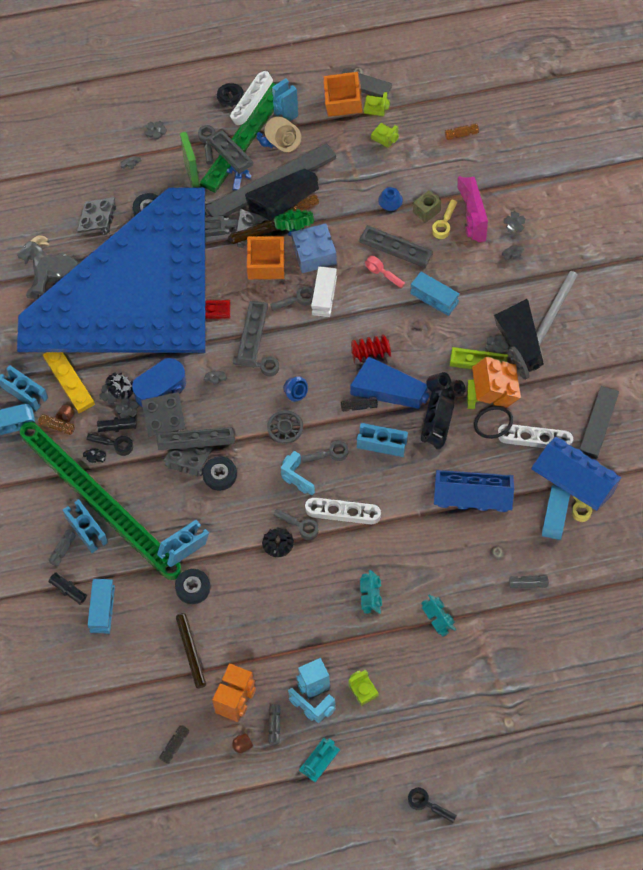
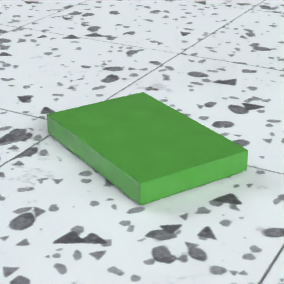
(189, 160)

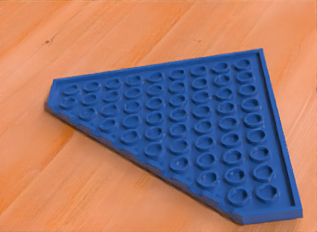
(133, 291)

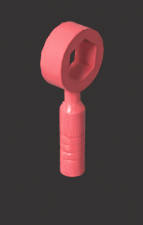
(377, 266)

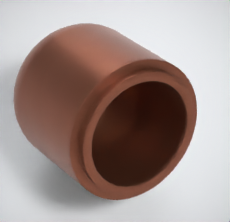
(67, 411)
(242, 743)

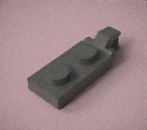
(219, 226)

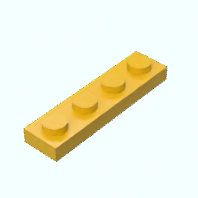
(69, 380)

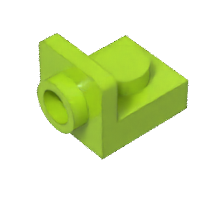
(377, 105)
(385, 135)
(471, 395)
(362, 687)

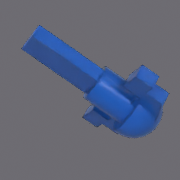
(264, 141)
(238, 177)

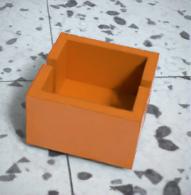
(343, 94)
(266, 257)
(496, 382)
(231, 699)

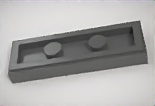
(371, 85)
(230, 151)

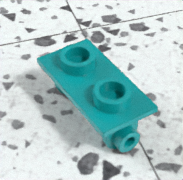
(371, 584)
(435, 608)
(319, 759)

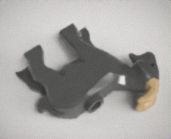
(46, 267)

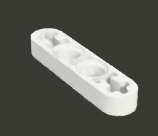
(243, 109)
(535, 433)
(343, 507)

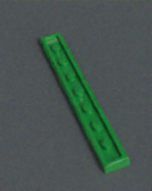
(242, 138)

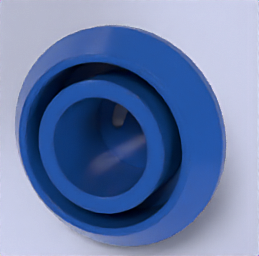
(390, 199)
(295, 388)

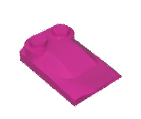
(475, 211)

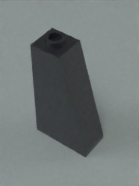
(282, 194)
(519, 331)

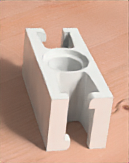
(324, 291)

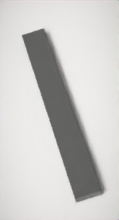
(237, 199)

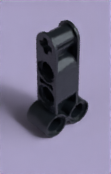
(440, 407)

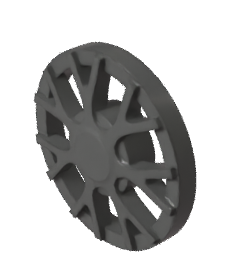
(519, 362)
(285, 427)

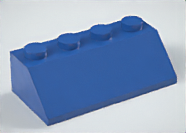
(576, 473)
(474, 490)

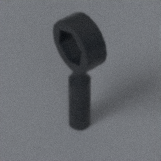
(106, 441)
(434, 807)

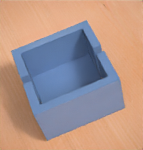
(315, 248)

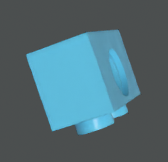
(313, 678)

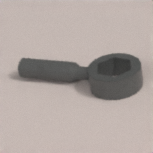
(208, 148)
(288, 301)
(272, 360)
(320, 455)
(293, 521)

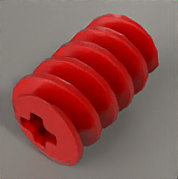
(370, 348)

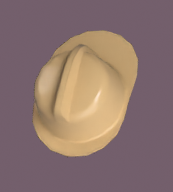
(283, 134)

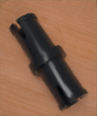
(116, 424)
(67, 588)

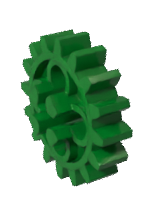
(294, 220)

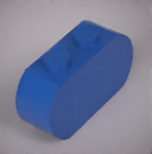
(160, 380)

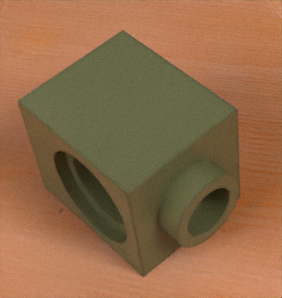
(425, 212)

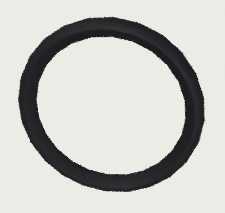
(495, 435)

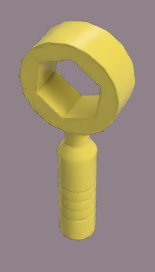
(443, 223)
(582, 518)

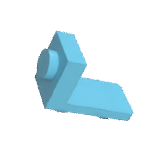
(288, 467)
(324, 709)

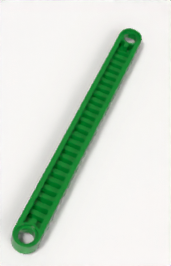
(98, 498)

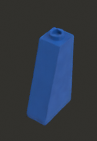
(388, 385)

